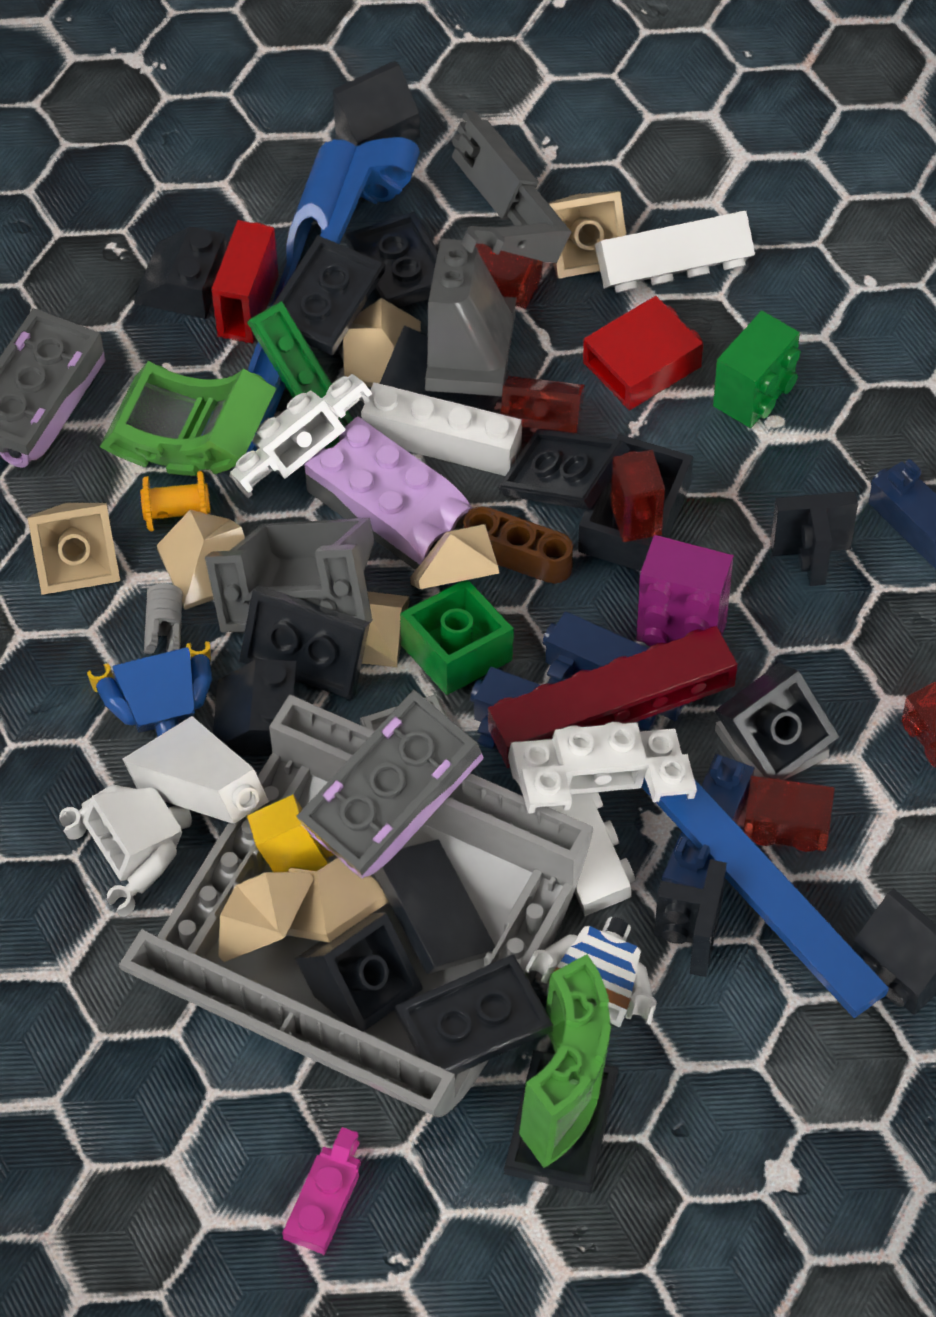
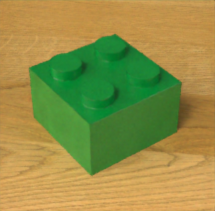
(756, 369)
(456, 636)

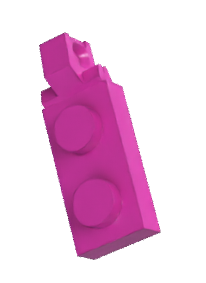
(324, 1194)

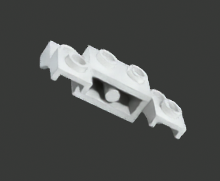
(298, 432)
(600, 761)

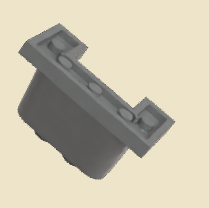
(467, 325)
(302, 559)

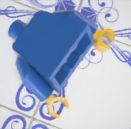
(156, 689)

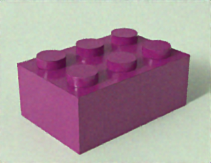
(682, 590)

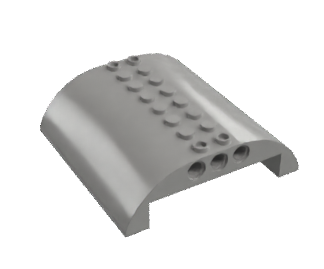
(509, 861)

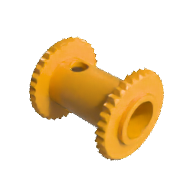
(173, 500)

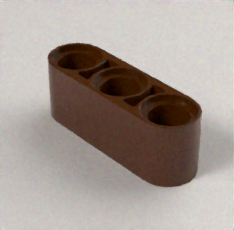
(535, 547)

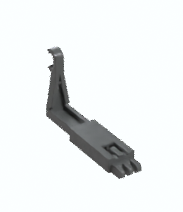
(510, 192)

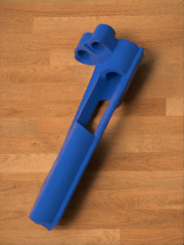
(336, 182)

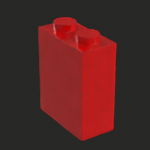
(245, 280)
(643, 352)

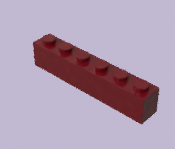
(618, 692)

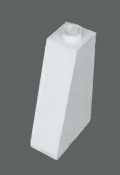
(197, 773)

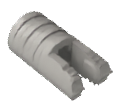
(163, 617)

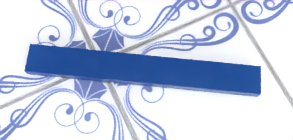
(776, 900)

